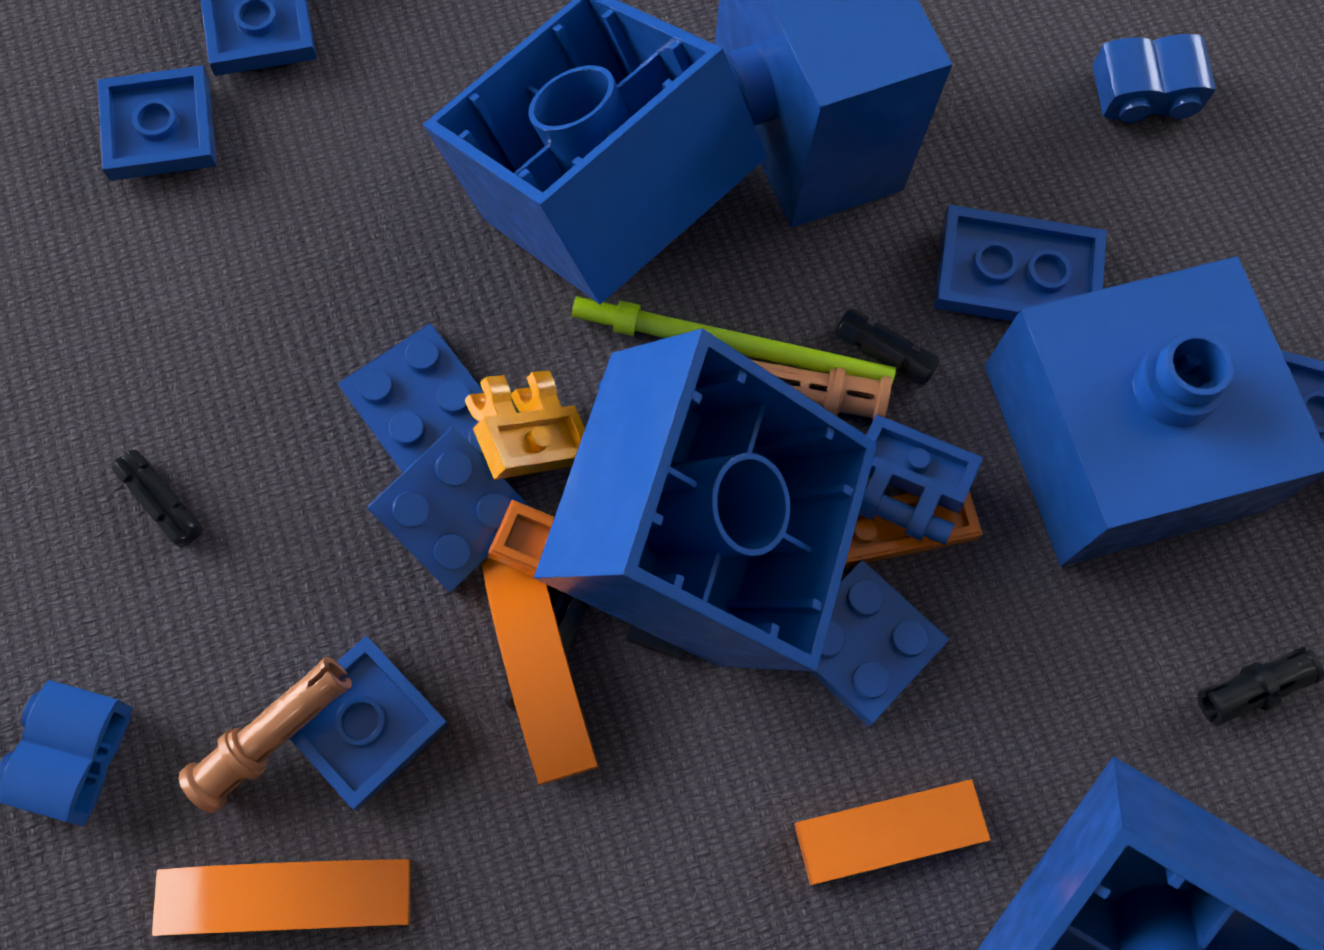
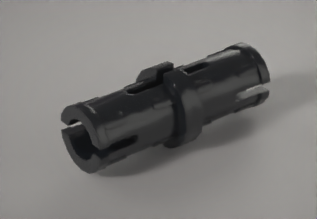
(1260, 686)

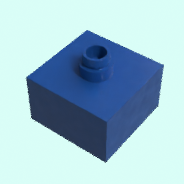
(834, 94)
(599, 140)
(1152, 410)
(710, 505)
(1158, 875)

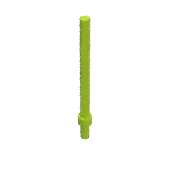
(629, 318)

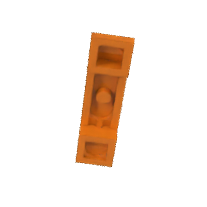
(538, 673)
(282, 896)

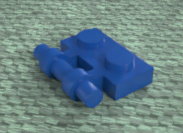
(923, 468)

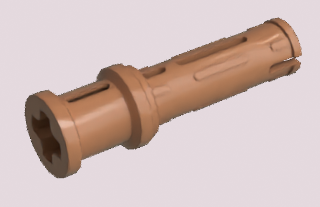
(837, 386)
(245, 751)

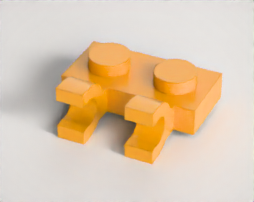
(535, 438)

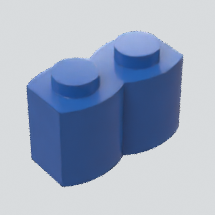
(1153, 77)
(63, 752)

